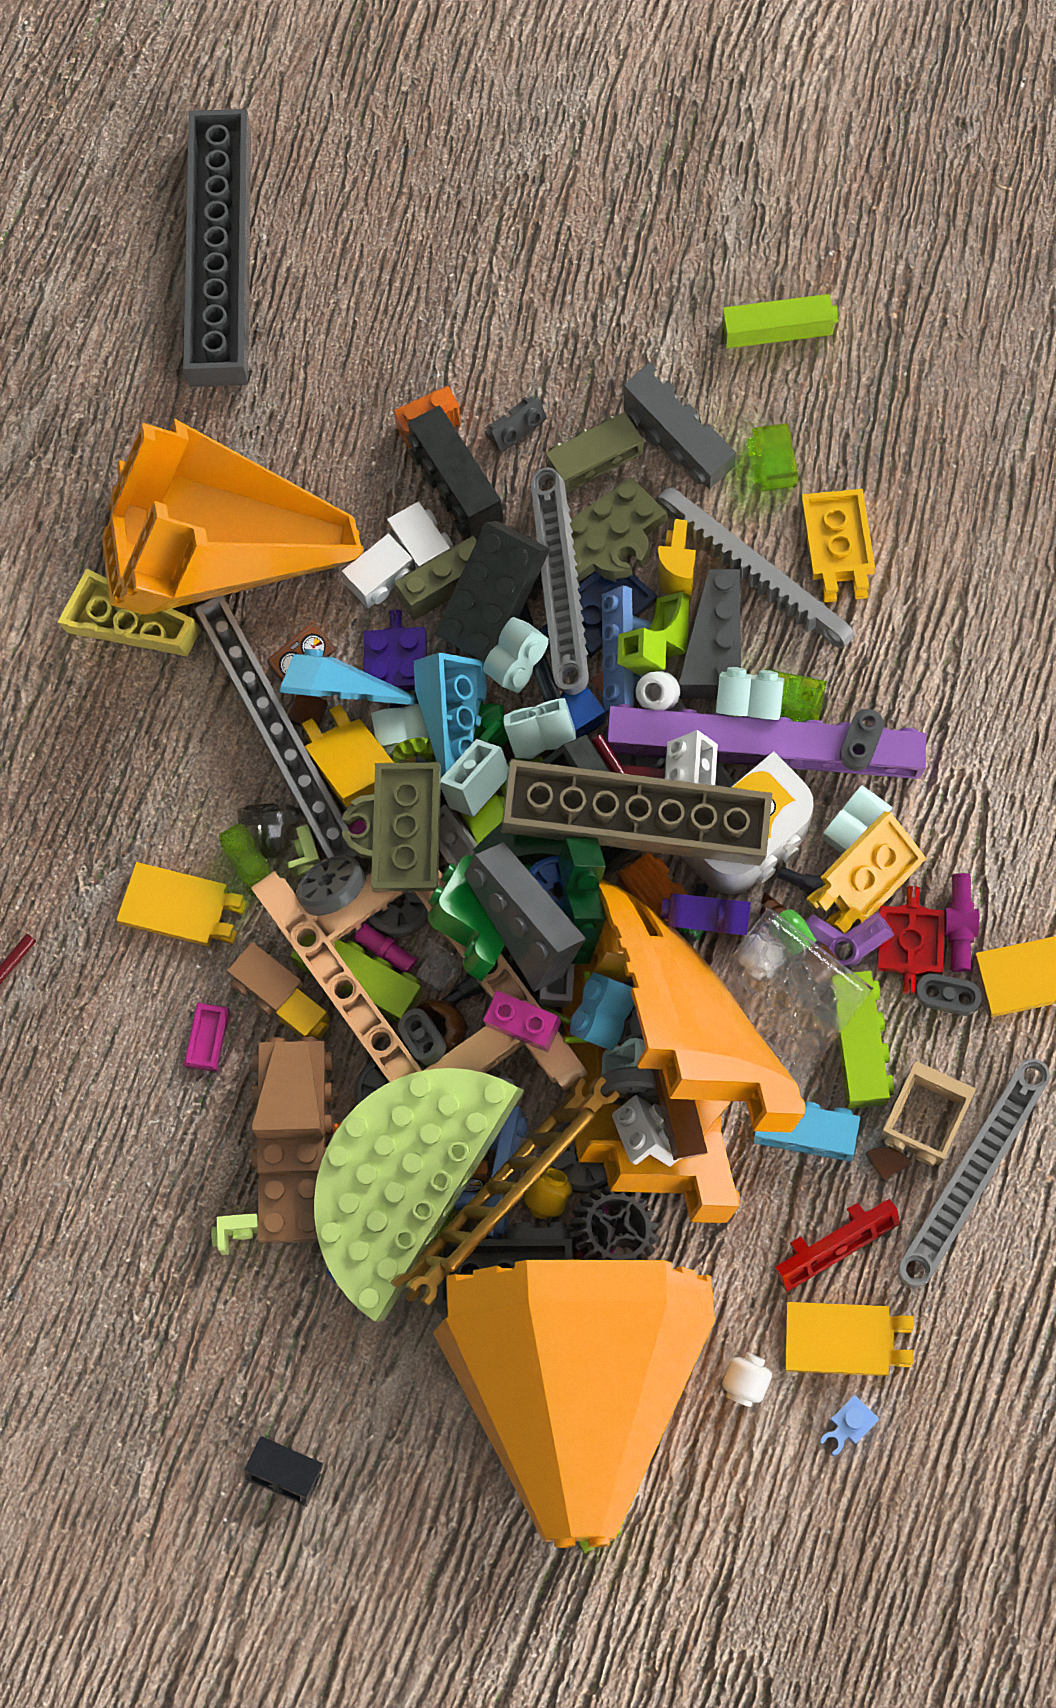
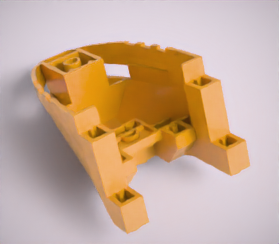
(699, 1042)

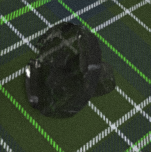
(269, 821)

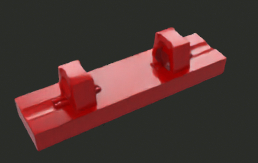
(839, 1244)

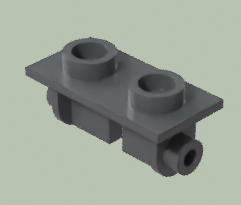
(522, 420)

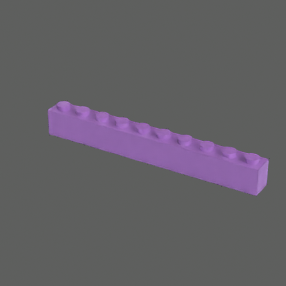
(751, 739)

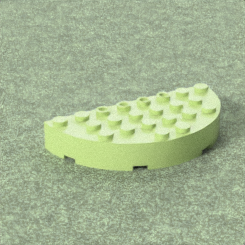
(399, 1174)

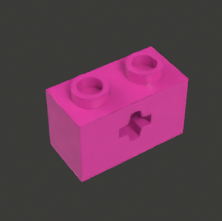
(522, 1021)

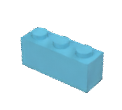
(818, 1133)

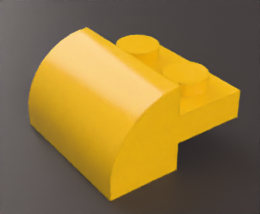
(676, 562)

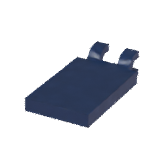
(591, 602)

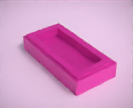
(206, 1037)

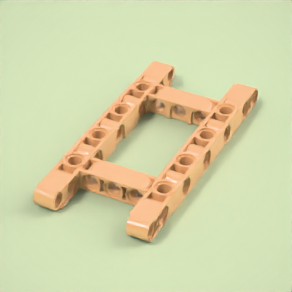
(477, 1053)

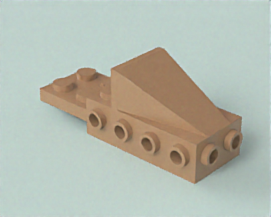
(290, 1134)

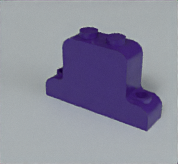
(706, 913)

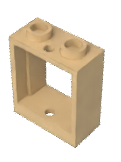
(938, 1084)

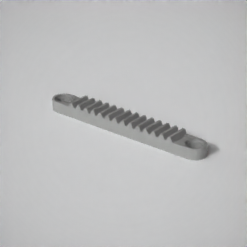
(756, 569)
(560, 582)
(973, 1173)

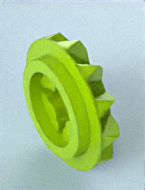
(409, 747)

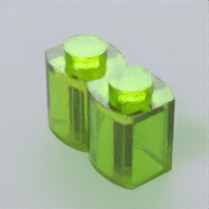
(773, 457)
(244, 856)

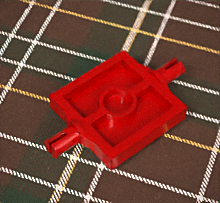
(916, 942)

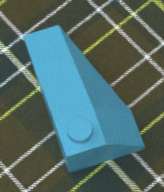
(326, 676)
(450, 701)

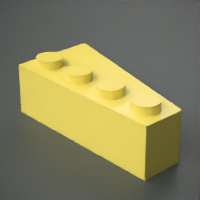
(92, 616)

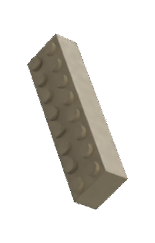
(637, 812)

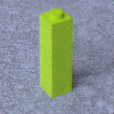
(779, 321)

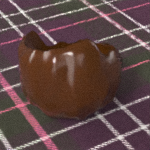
(447, 1020)

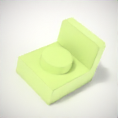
(306, 851)
(239, 1226)

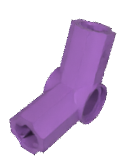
(862, 938)

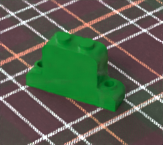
(463, 919)

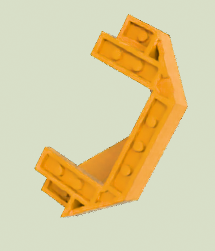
(211, 523)
(576, 1377)

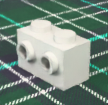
(417, 534)
(377, 570)
(692, 759)

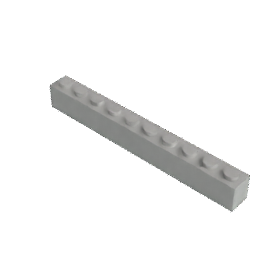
(274, 727)

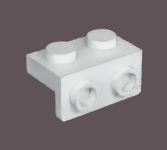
(643, 1131)

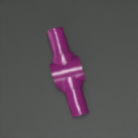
(961, 922)

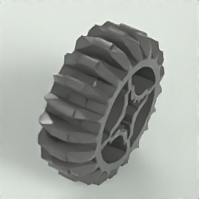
(588, 1220)

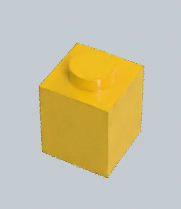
(303, 1016)

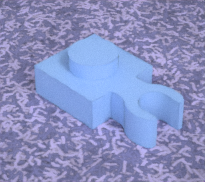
(851, 1422)

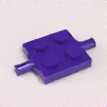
(392, 651)

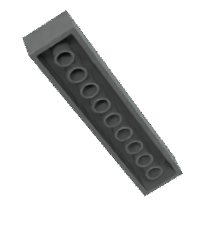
(217, 248)

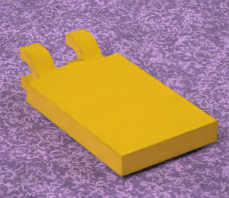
(838, 540)
(345, 755)
(867, 873)
(179, 905)
(1018, 976)
(844, 1339)

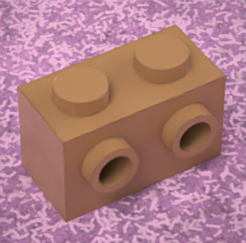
(263, 979)

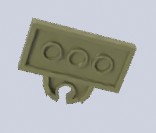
(615, 529)
(400, 826)

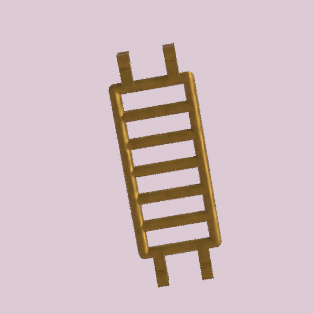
(432, 1269)

